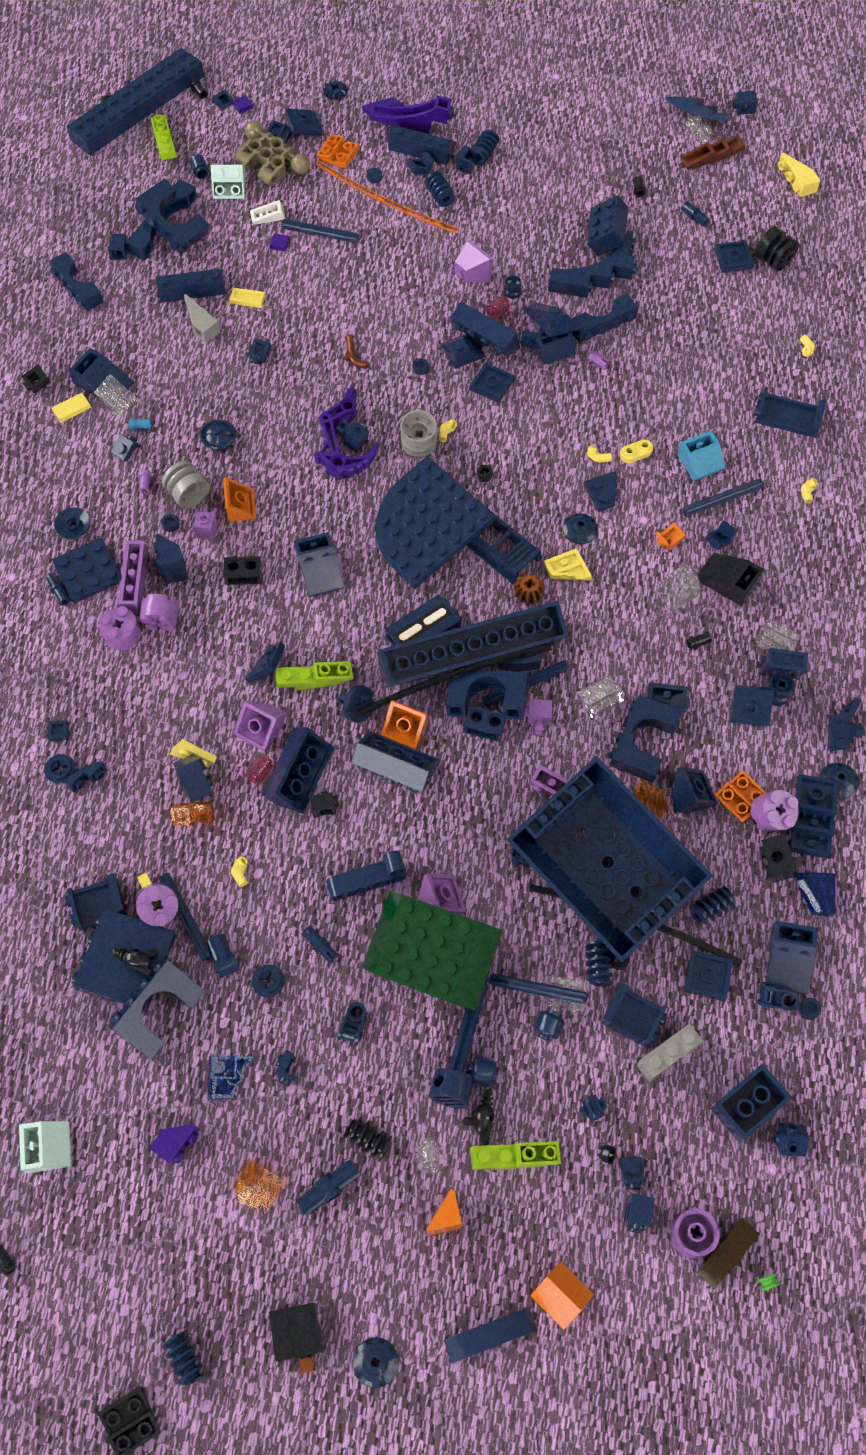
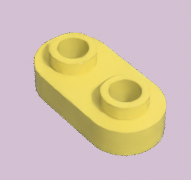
(637, 451)

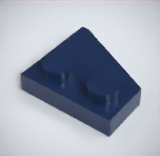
(602, 490)
(267, 662)

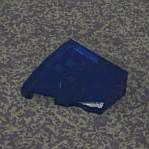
(818, 891)
(225, 1075)

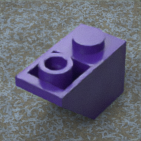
(173, 1141)

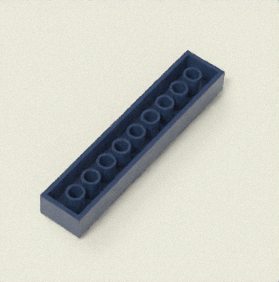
(135, 101)
(472, 644)

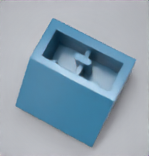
(701, 455)

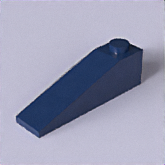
(551, 319)

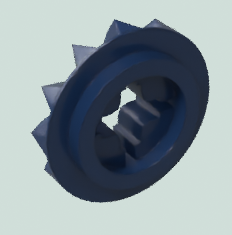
(335, 94)
(52, 766)
(263, 973)

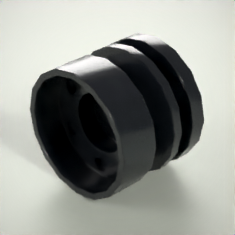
(776, 248)

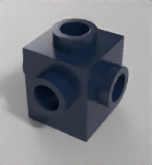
(791, 1139)

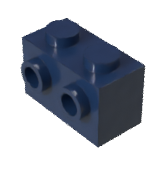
(555, 348)
(193, 778)

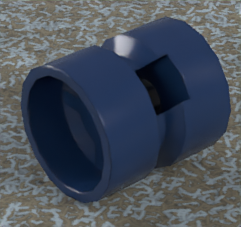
(783, 686)

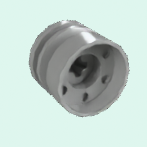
(418, 433)
(185, 484)

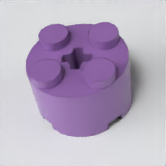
(159, 612)
(119, 628)
(775, 811)
(160, 915)
(706, 1228)

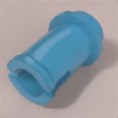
(136, 424)

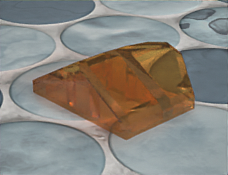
(652, 798)
(257, 1186)

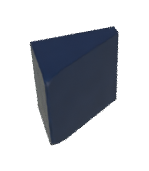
(222, 100)

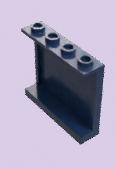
(106, 974)

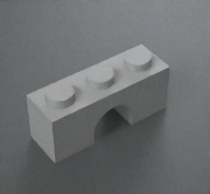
(669, 1052)

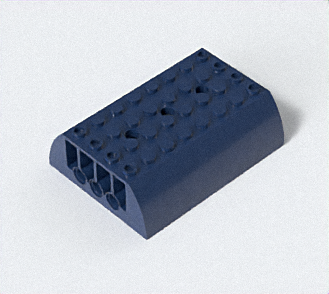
(616, 828)

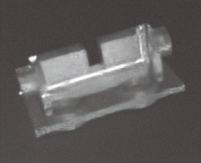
(704, 131)

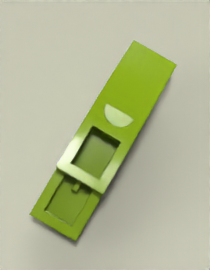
(163, 137)
(316, 676)
(515, 1156)

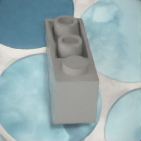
(203, 323)

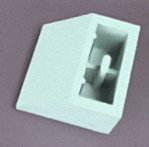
(228, 181)
(44, 1146)

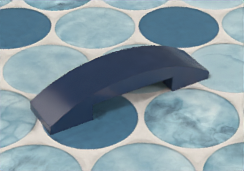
(490, 1335)

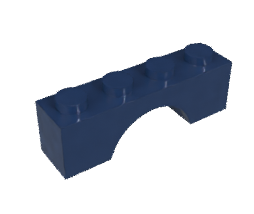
(85, 293)
(622, 311)

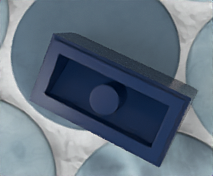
(664, 692)

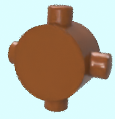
(307, 1364)

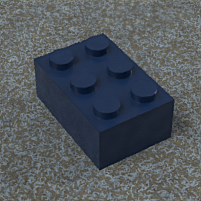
(607, 225)
(751, 1103)

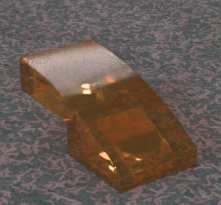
(187, 813)

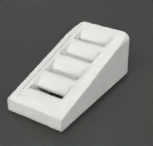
(276, 215)

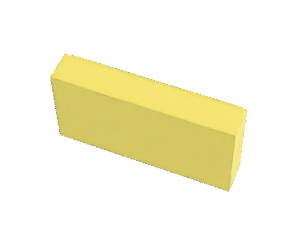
(247, 297)
(71, 407)

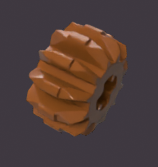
(529, 588)

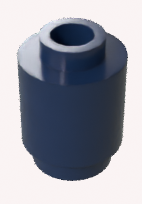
(199, 166)

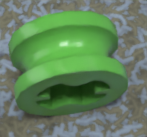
(769, 1282)

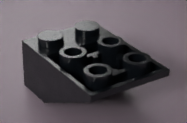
(731, 576)

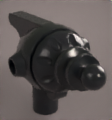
(136, 959)
(482, 1117)

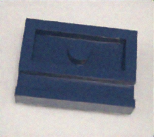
(280, 130)

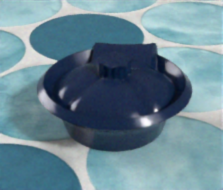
(218, 435)

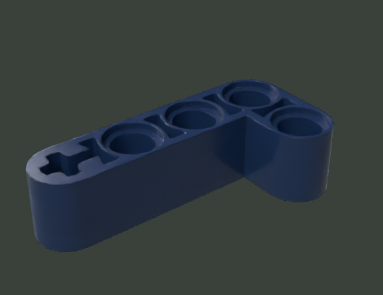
(367, 878)

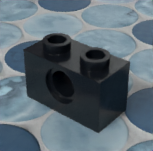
(778, 846)

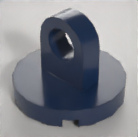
(355, 699)

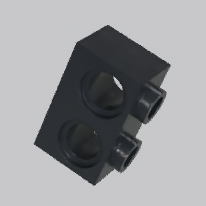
(242, 574)

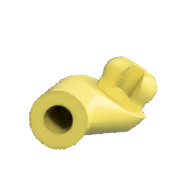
(809, 346)
(445, 429)
(597, 457)
(807, 488)
(238, 871)

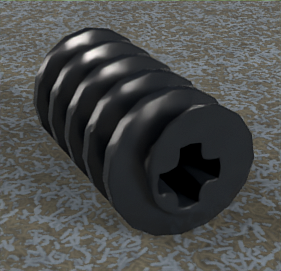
(368, 1138)

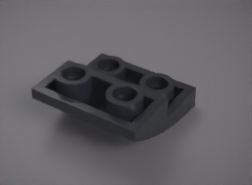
(129, 1422)

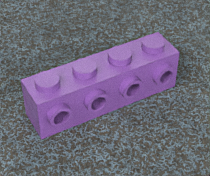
(133, 576)
(547, 781)

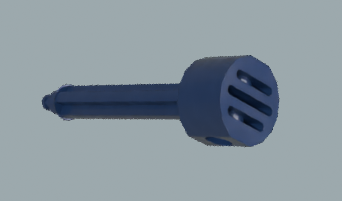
(452, 1086)

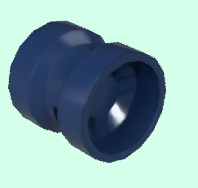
(512, 286)

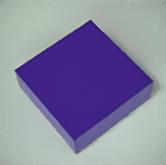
(242, 104)
(279, 242)

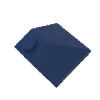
(462, 350)
(692, 791)

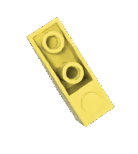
(799, 175)

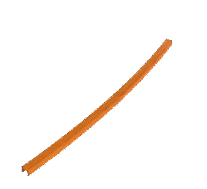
(381, 198)

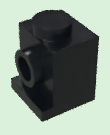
(35, 374)
(323, 803)

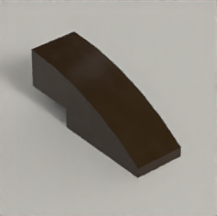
(728, 1253)

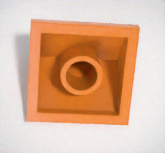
(239, 501)
(404, 724)
(447, 1216)
(562, 1295)

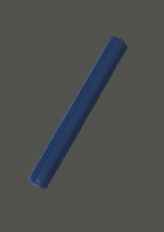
(320, 230)
(722, 497)
(534, 679)
(188, 921)
(538, 988)

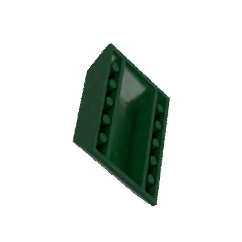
(432, 950)

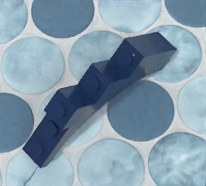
(580, 280)

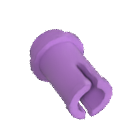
(598, 359)
(144, 485)

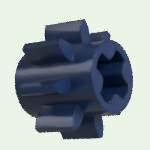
(593, 1108)

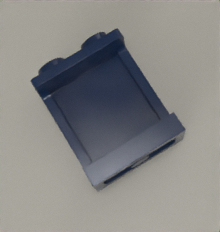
(783, 661)
(91, 901)
(634, 1016)

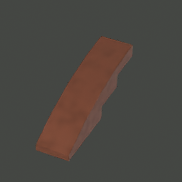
(712, 153)

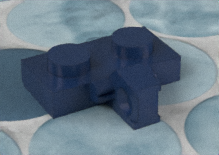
(842, 731)

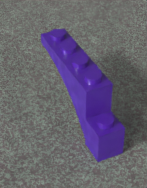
(413, 117)

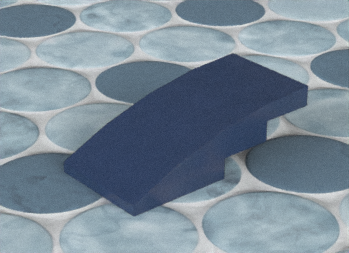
(696, 107)
(816, 816)

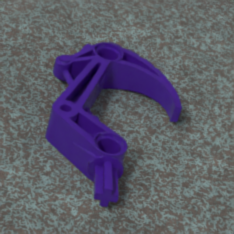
(335, 463)

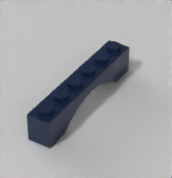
(141, 241)

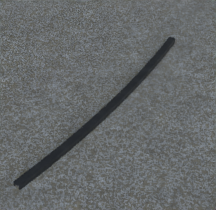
(453, 674)
(665, 929)

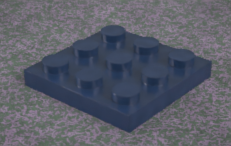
(87, 570)

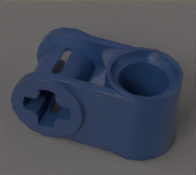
(773, 997)
(353, 1025)

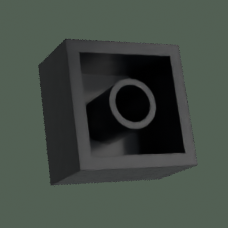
(296, 1332)

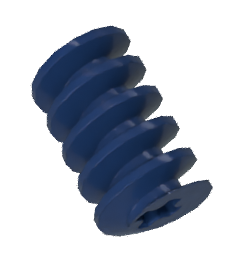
(484, 147)
(440, 189)
(712, 905)
(597, 964)
(183, 1359)

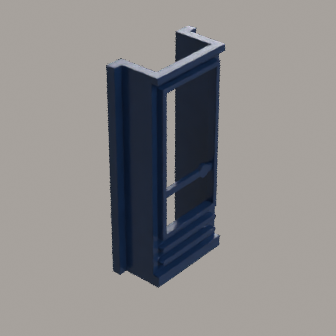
(514, 560)

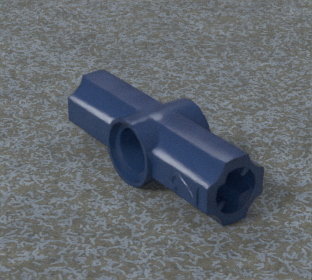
(328, 1187)

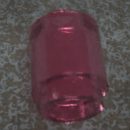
(498, 307)
(259, 769)

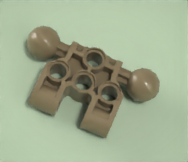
(270, 153)

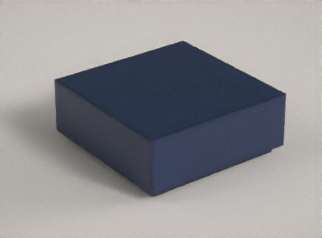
(58, 730)

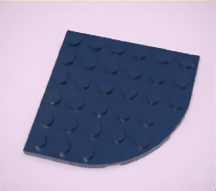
(427, 521)

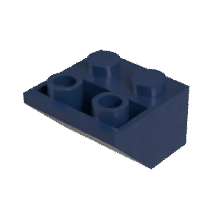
(170, 560)

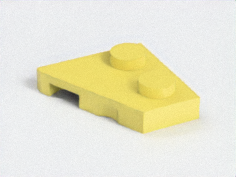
(567, 567)
(184, 749)

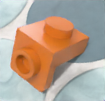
(670, 536)

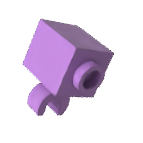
(206, 524)
(538, 713)

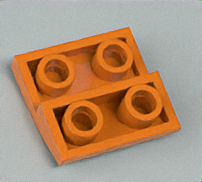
(337, 151)
(739, 795)

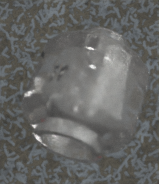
(429, 1156)

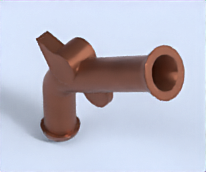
(352, 353)

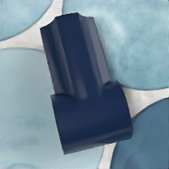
(224, 959)

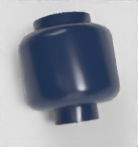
(549, 1024)
(483, 1071)

